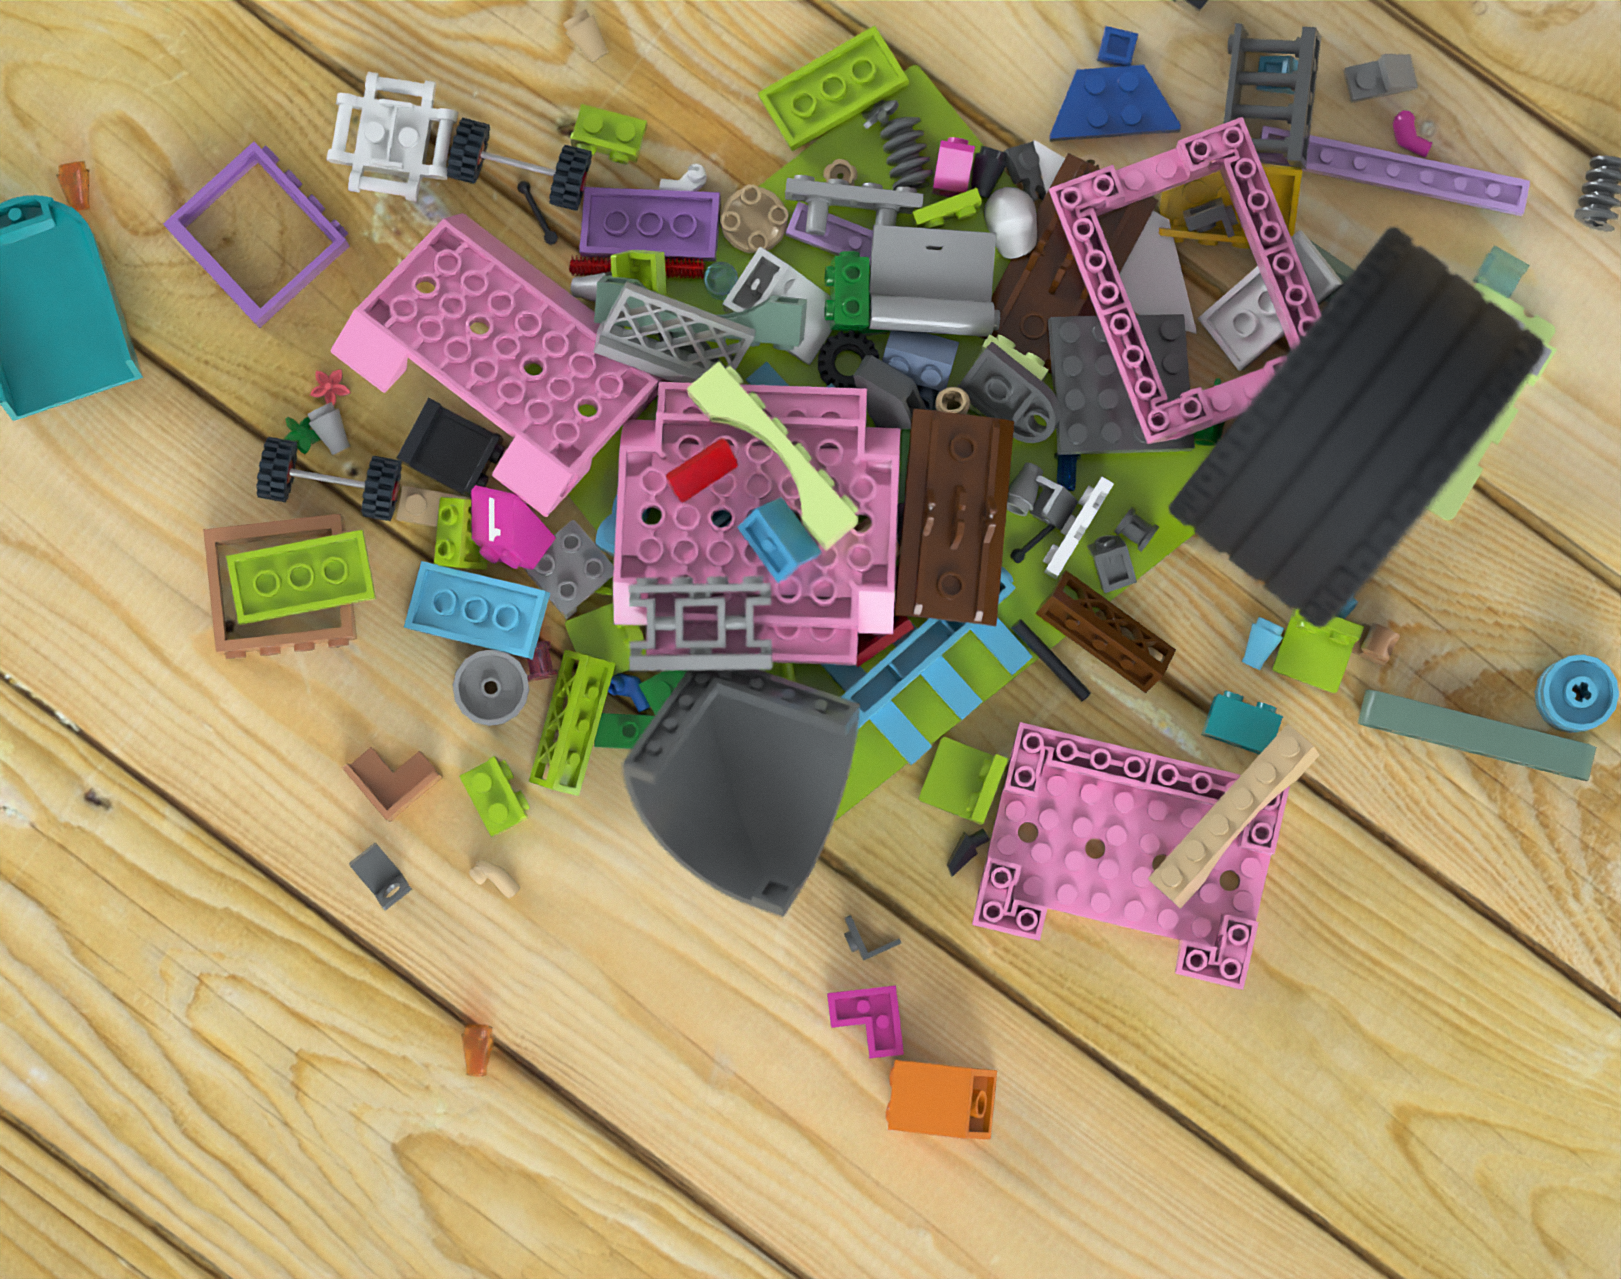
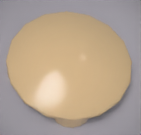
(753, 219)

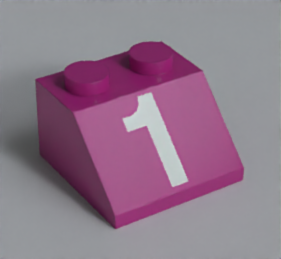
(507, 529)

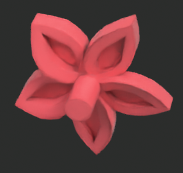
(330, 386)

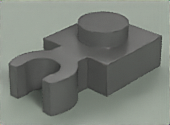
(1025, 168)

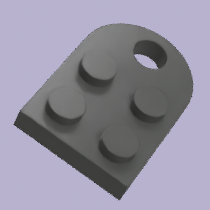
(1010, 392)

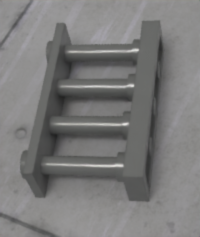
(1301, 81)

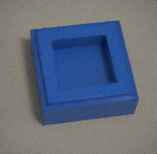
(1117, 46)

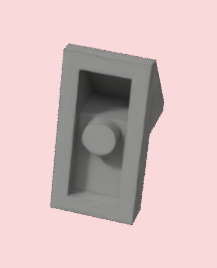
(1380, 78)

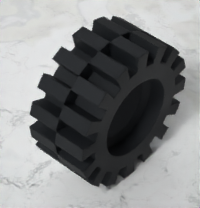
(836, 345)

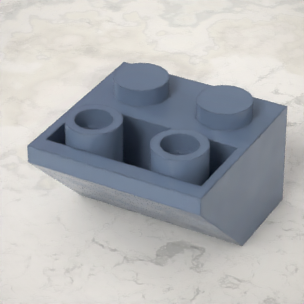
(924, 359)

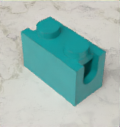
(1241, 723)

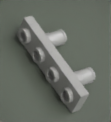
(839, 193)

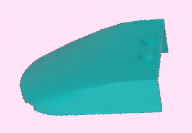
(57, 310)

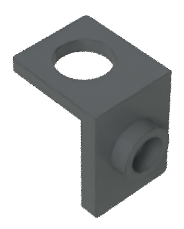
(380, 875)
(855, 942)

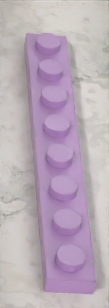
(1407, 173)

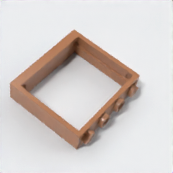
(268, 531)

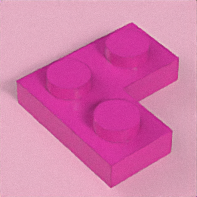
(875, 1009)

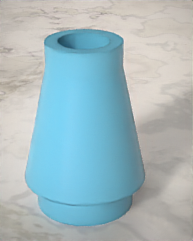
(1262, 642)

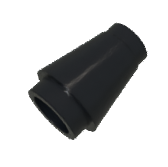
(987, 170)

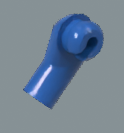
(628, 686)

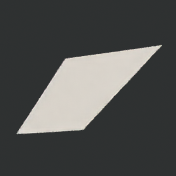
(1153, 268)

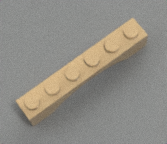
(1261, 782)

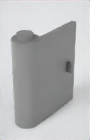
(931, 288)

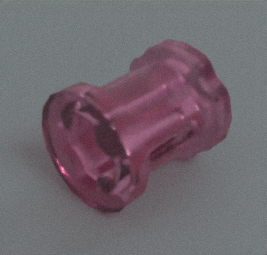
(541, 665)

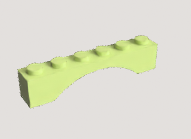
(727, 403)

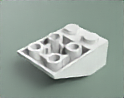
(771, 276)

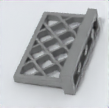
(664, 357)

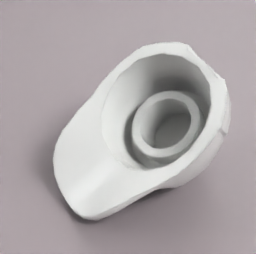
(1013, 219)

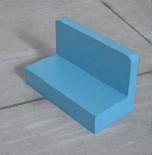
(778, 538)

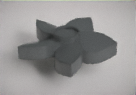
(880, 112)

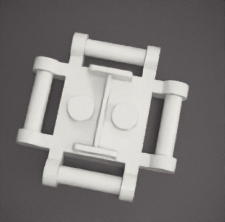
(392, 136)

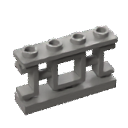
(700, 650)

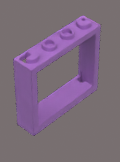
(289, 183)

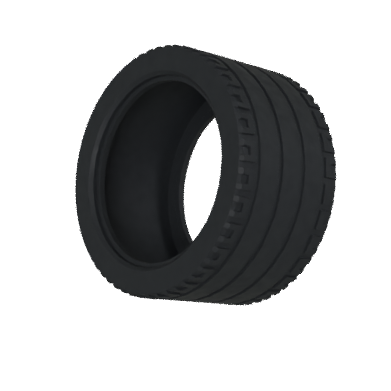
(1359, 428)

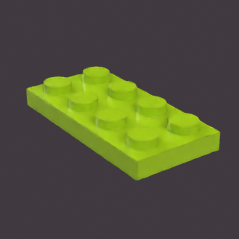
(833, 88)
(301, 577)

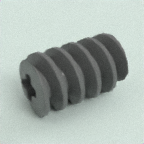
(905, 153)
(1600, 193)

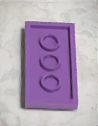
(650, 220)

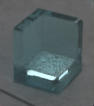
(1500, 272)

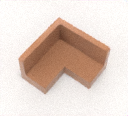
(388, 790)

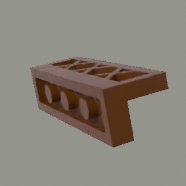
(1104, 637)

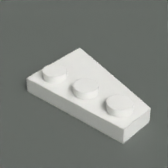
(1076, 527)

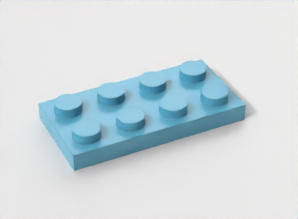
(477, 610)

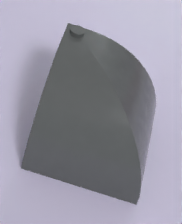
(744, 780)

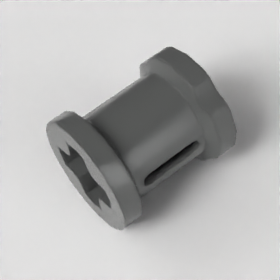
(1136, 529)

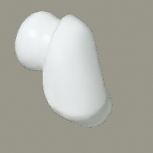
(691, 181)

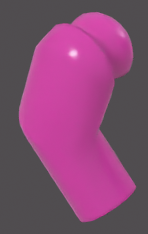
(1406, 134)

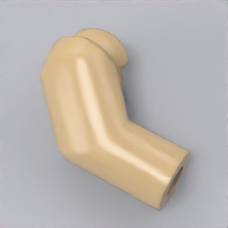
(497, 875)

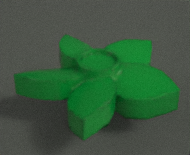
(301, 434)

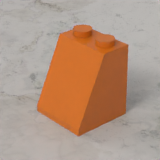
(941, 1100)

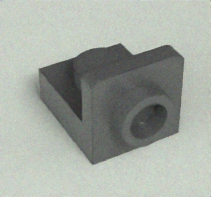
(1206, 215)
(1112, 562)

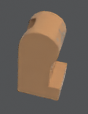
(1376, 643)

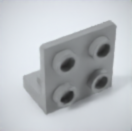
(571, 569)

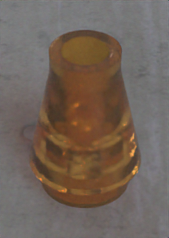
(74, 182)
(477, 1048)

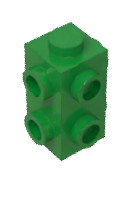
(848, 292)

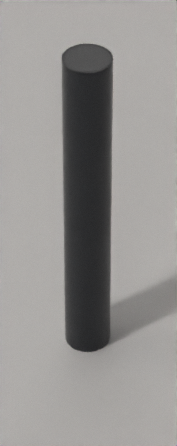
(1051, 660)

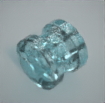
(723, 274)

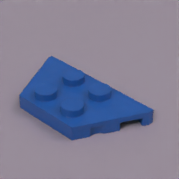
(1113, 105)

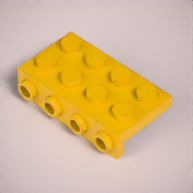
(1283, 180)

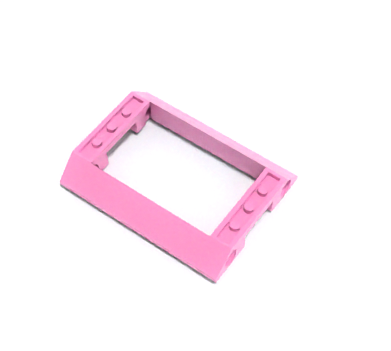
(1081, 200)

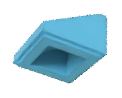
(1277, 64)

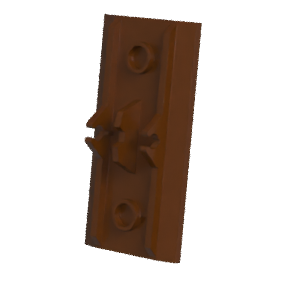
(1048, 278)
(954, 517)

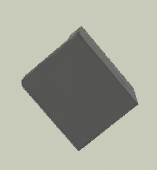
(1053, 504)

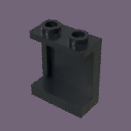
(451, 449)

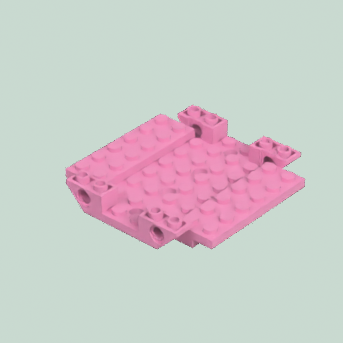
(823, 601)

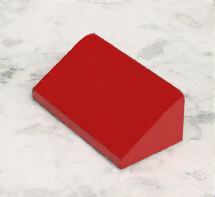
(701, 470)

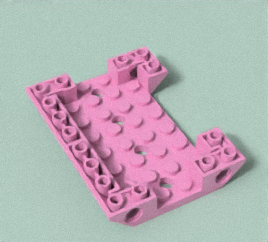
(527, 324)
(1138, 810)

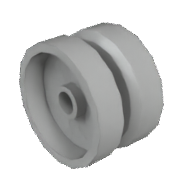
(486, 667)

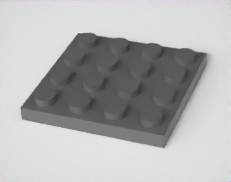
(1091, 392)

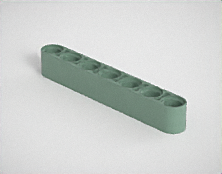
(1477, 735)

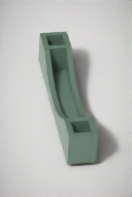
(775, 320)

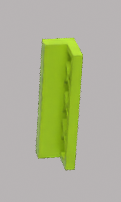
(575, 723)

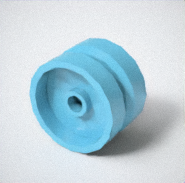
(1597, 693)

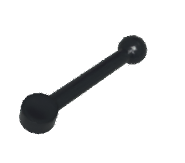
(550, 237)
(1018, 554)

